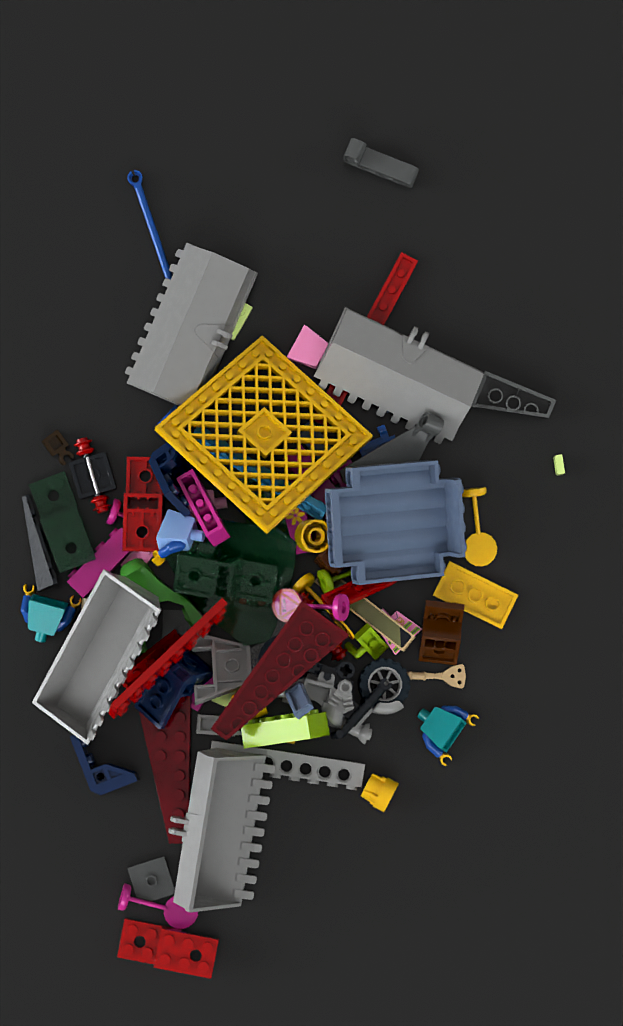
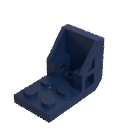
(167, 466)
(179, 682)
(114, 775)

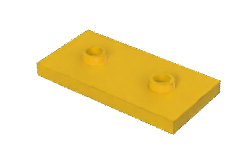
(481, 596)

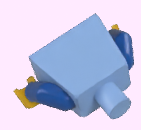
(176, 535)

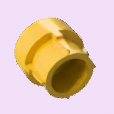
(379, 791)

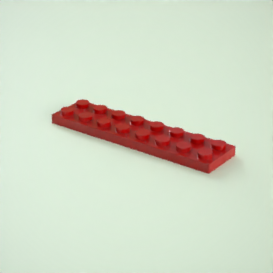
(173, 654)

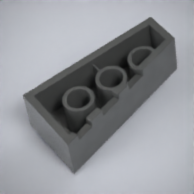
(508, 396)

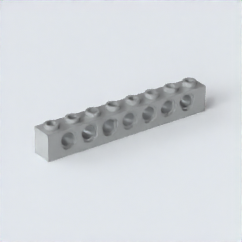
(355, 769)

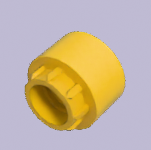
(303, 536)

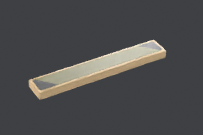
(379, 620)

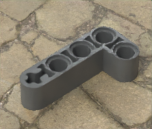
(380, 164)

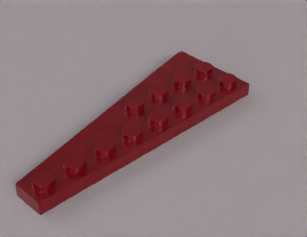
(293, 652)
(171, 763)

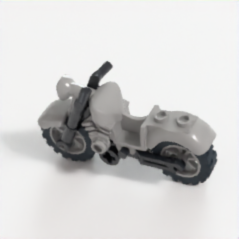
(335, 693)

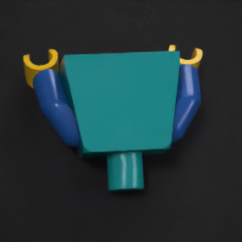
(46, 614)
(442, 728)

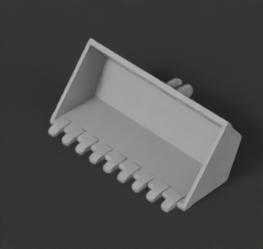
(191, 324)
(397, 373)
(98, 654)
(221, 830)

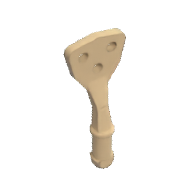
(445, 676)

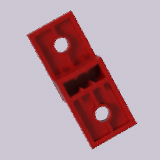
(141, 507)
(168, 948)

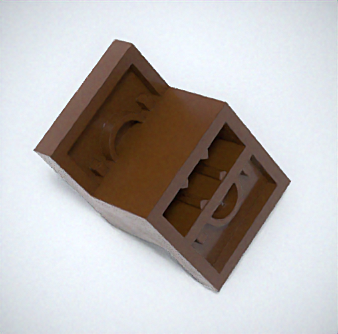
(441, 632)

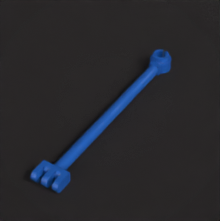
(150, 222)

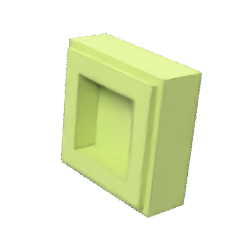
(559, 465)

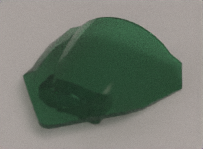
(246, 619)

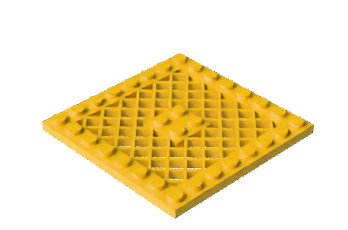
(263, 433)

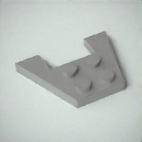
(230, 667)

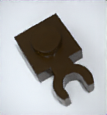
(56, 445)

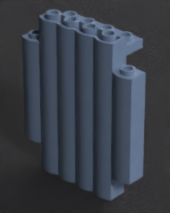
(395, 522)

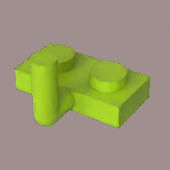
(370, 642)

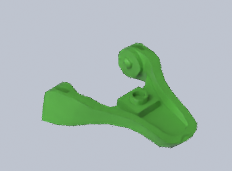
(141, 574)

